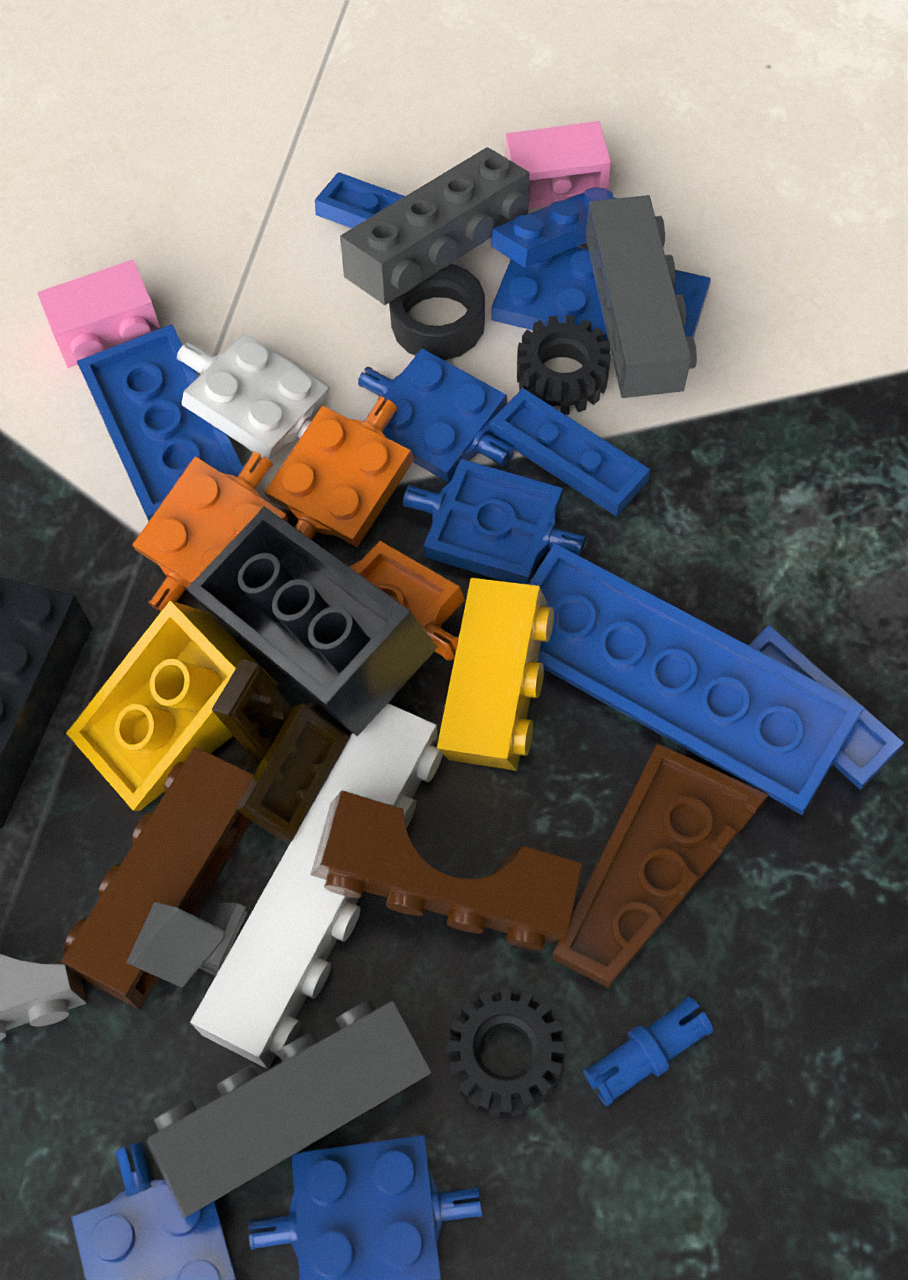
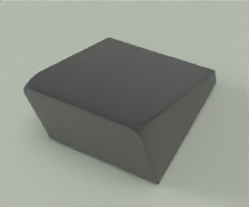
(230, 918)
(173, 944)

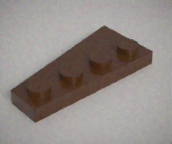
(656, 855)

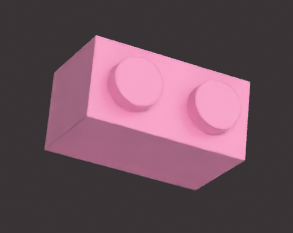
(560, 160)
(98, 311)

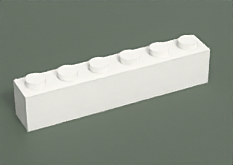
(296, 919)

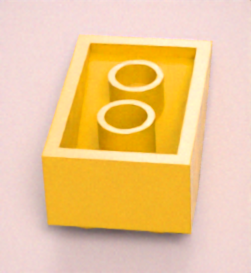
(160, 703)

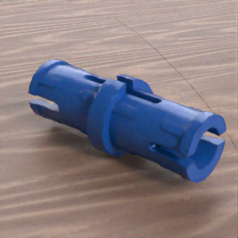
(648, 1051)

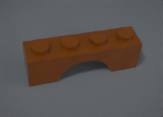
(371, 852)

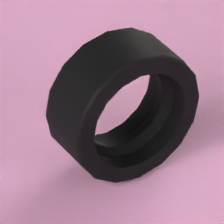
(449, 339)

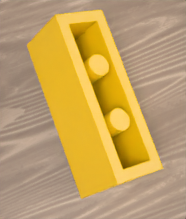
(495, 674)

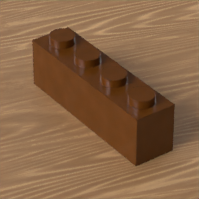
(171, 862)

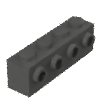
(434, 225)
(638, 297)
(286, 1107)

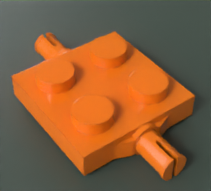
(341, 473)
(199, 521)
(417, 588)

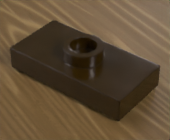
(252, 709)
(292, 773)

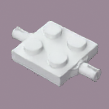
(252, 394)

